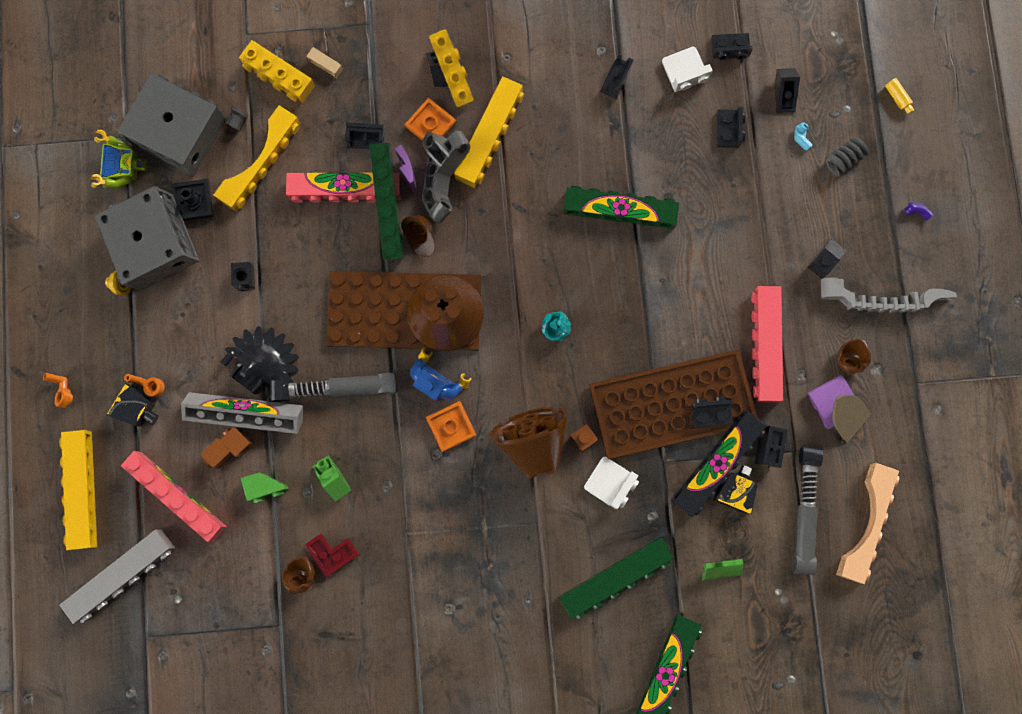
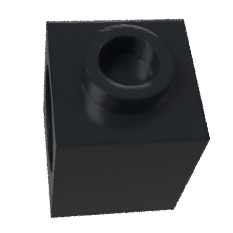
(237, 270)

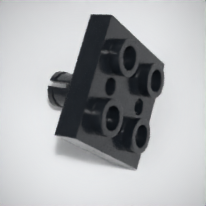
(193, 200)

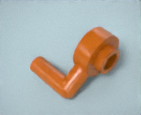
(148, 385)
(63, 396)

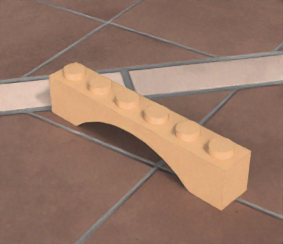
(880, 485)

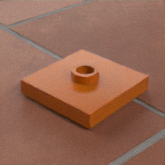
(430, 118)
(451, 426)

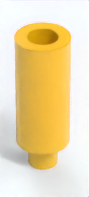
(899, 95)

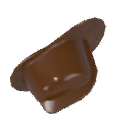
(418, 233)

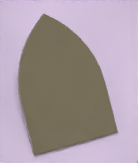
(849, 415)

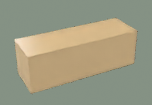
(324, 62)

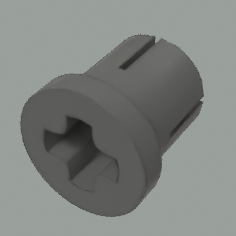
(236, 118)

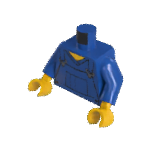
(434, 383)

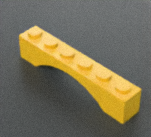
(236, 189)

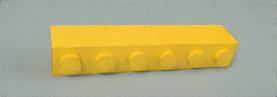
(489, 131)
(78, 490)

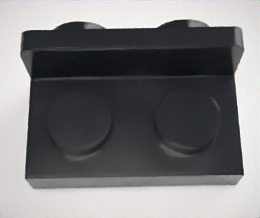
(731, 46)
(730, 128)
(711, 413)

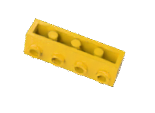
(276, 71)

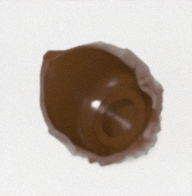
(854, 356)
(298, 575)

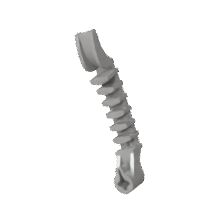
(834, 290)

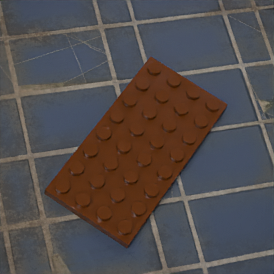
(373, 309)
(654, 405)

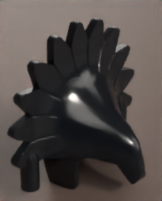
(260, 359)

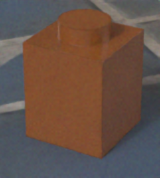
(583, 438)
(236, 441)
(216, 454)

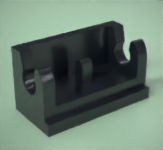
(617, 77)
(361, 135)
(771, 447)

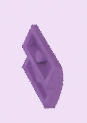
(406, 169)
(824, 397)

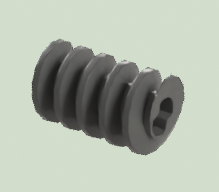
(846, 154)

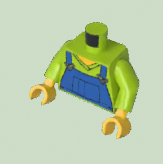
(118, 163)

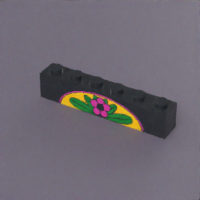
(718, 463)

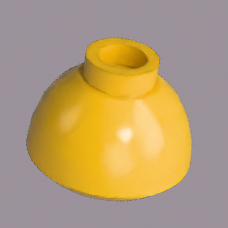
(115, 286)

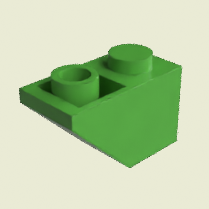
(331, 478)
(260, 486)

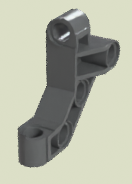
(442, 161)

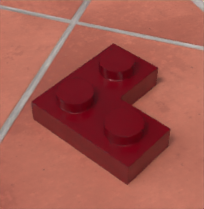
(331, 559)

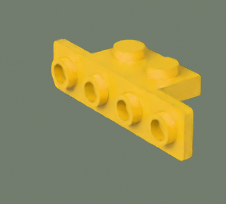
(451, 68)

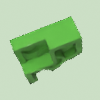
(722, 569)

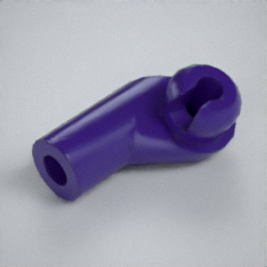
(920, 208)

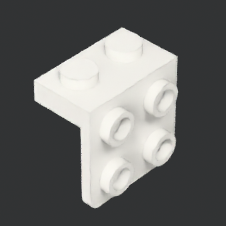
(686, 69)
(611, 483)

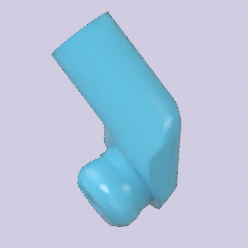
(800, 136)

